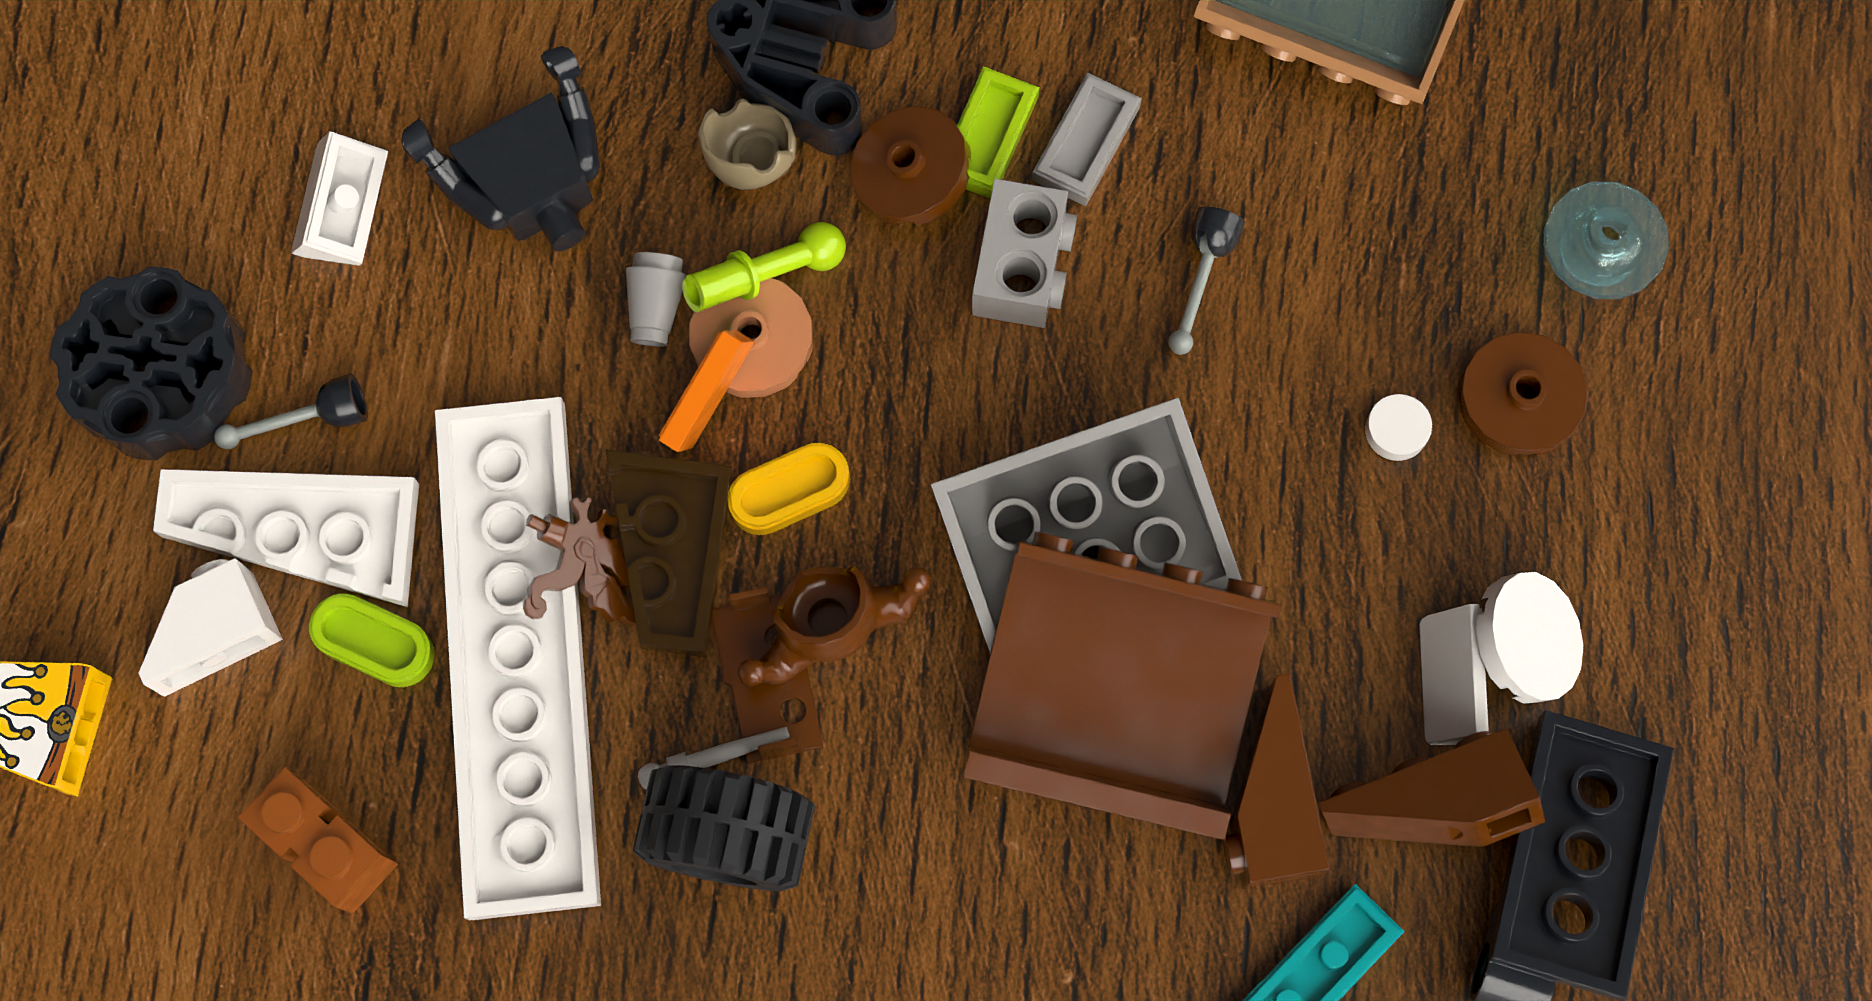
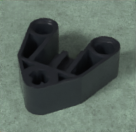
(780, 44)

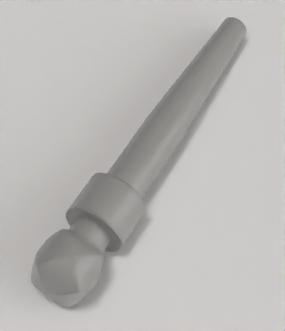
(716, 754)

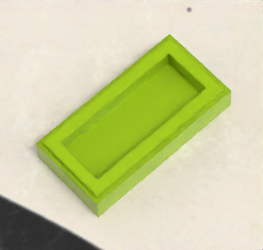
(994, 126)

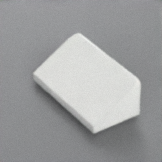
(339, 200)
(1452, 676)

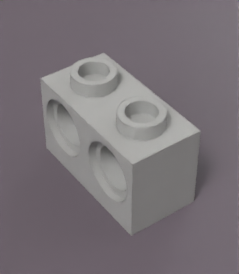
(1012, 252)

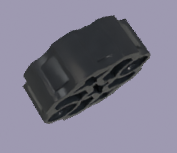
(103, 375)

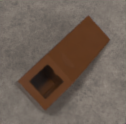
(1452, 799)

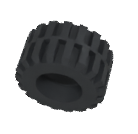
(724, 827)

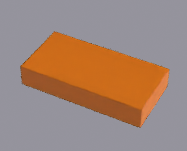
(705, 390)

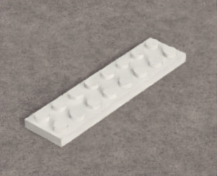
(514, 677)

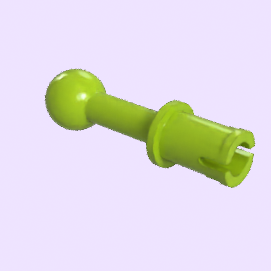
(818, 247)

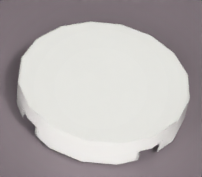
(1529, 637)

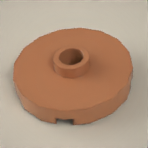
(777, 351)

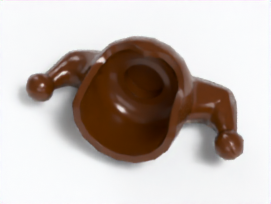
(828, 618)

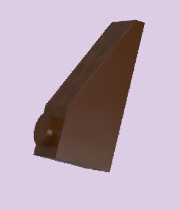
(1276, 812)

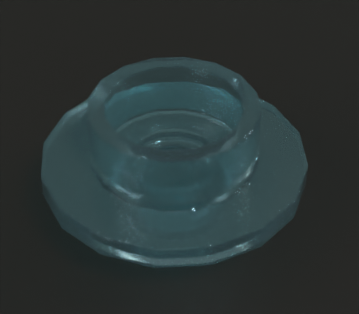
(1592, 261)

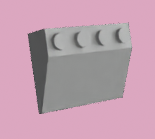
(1109, 486)

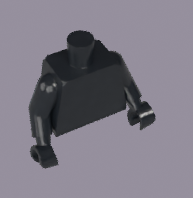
(525, 168)

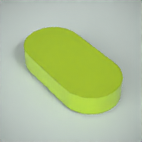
(371, 640)

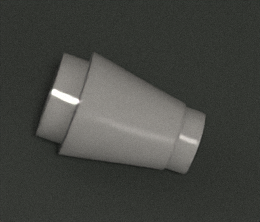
(653, 296)

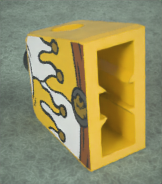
(50, 720)

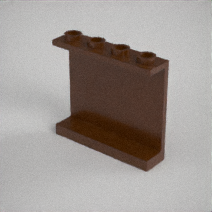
(1119, 685)

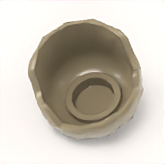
(747, 144)

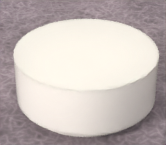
(1398, 427)

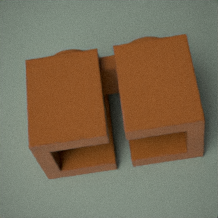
(330, 857)

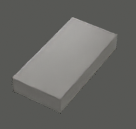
(1086, 138)

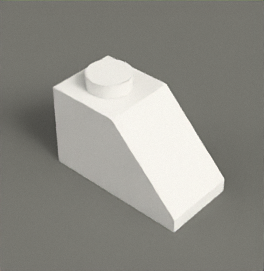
(208, 627)

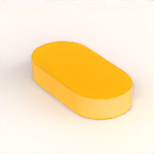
(788, 488)

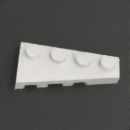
(309, 525)

